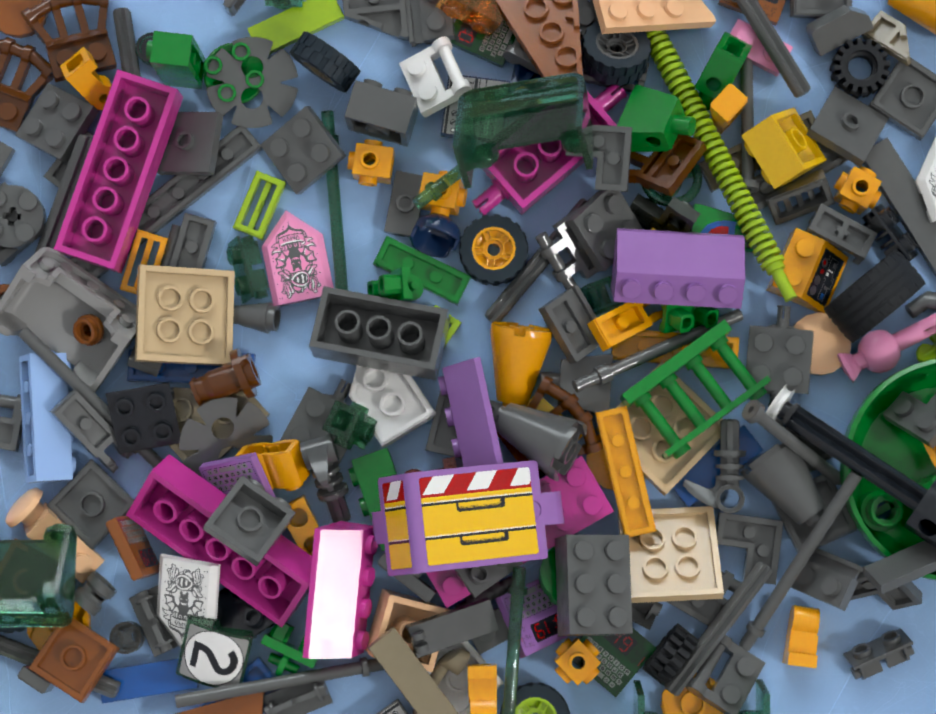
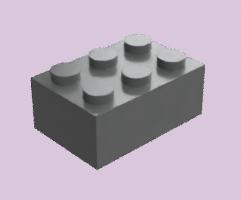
(593, 585)

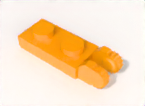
(622, 324)

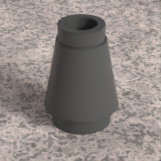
(258, 316)

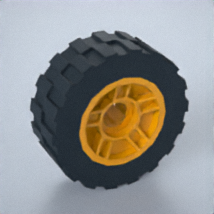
(502, 234)

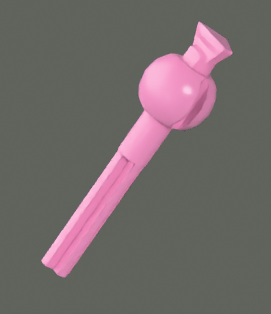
(881, 350)

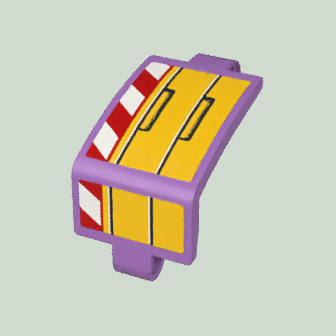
(464, 517)

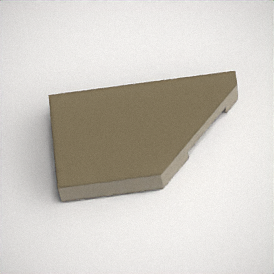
(891, 36)

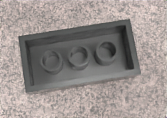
(380, 333)

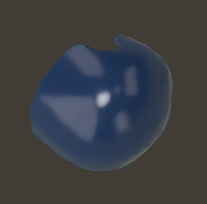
(435, 235)

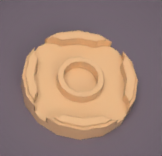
(826, 344)

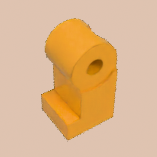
(81, 74)
(303, 524)
(802, 637)
(482, 688)

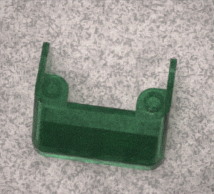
(522, 116)

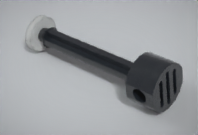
(863, 462)

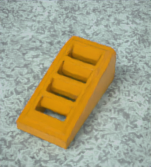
(727, 107)

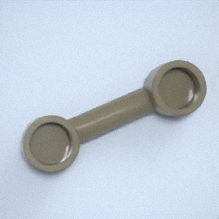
(453, 661)

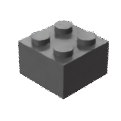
(381, 112)

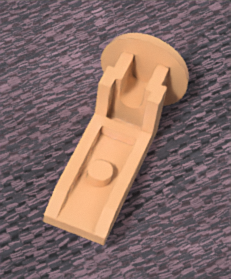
(37, 518)

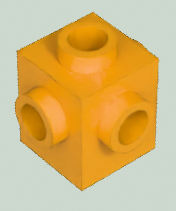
(379, 171)
(849, 197)
(451, 198)
(565, 655)

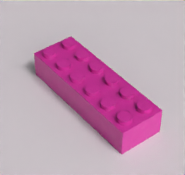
(119, 171)
(581, 504)
(175, 509)

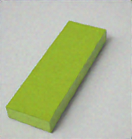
(290, 24)

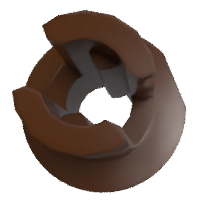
(228, 379)

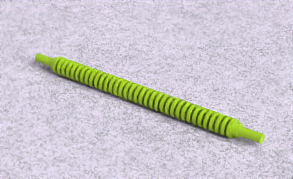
(720, 162)

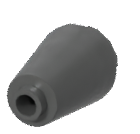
(541, 437)
(787, 483)

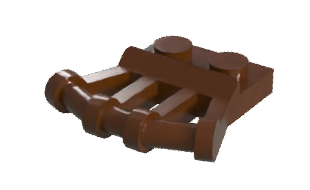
(65, 46)
(13, 102)
(667, 169)
(569, 403)

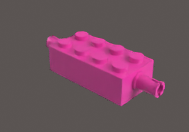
(533, 170)

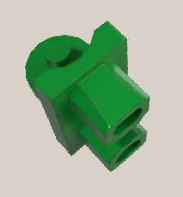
(397, 285)
(687, 317)
(278, 641)

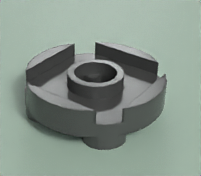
(32, 217)

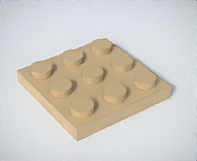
(184, 315)
(651, 445)
(678, 558)

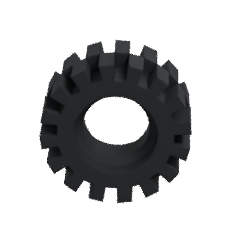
(865, 50)
(670, 654)

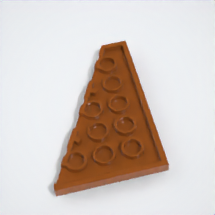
(546, 33)

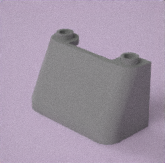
(50, 298)

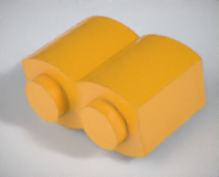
(281, 463)

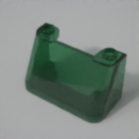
(38, 579)

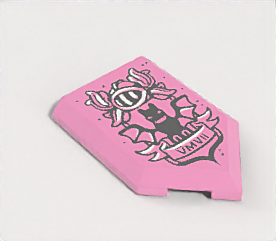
(295, 261)

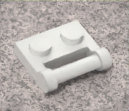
(426, 81)

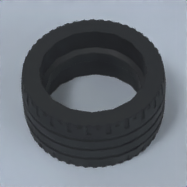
(874, 296)

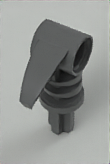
(322, 457)
(729, 469)

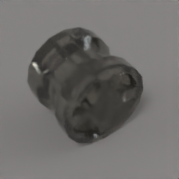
(120, 638)

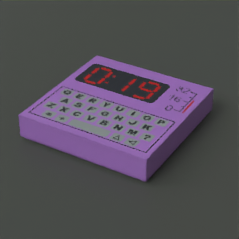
(227, 471)
(538, 619)

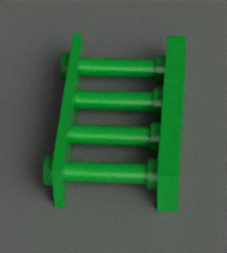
(691, 359)

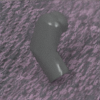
(921, 304)

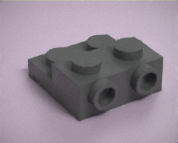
(249, 520)

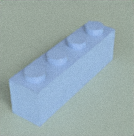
(45, 439)

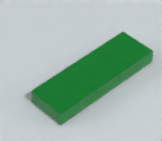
(435, 275)

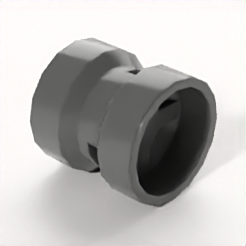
(94, 593)

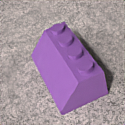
(678, 268)
(470, 413)

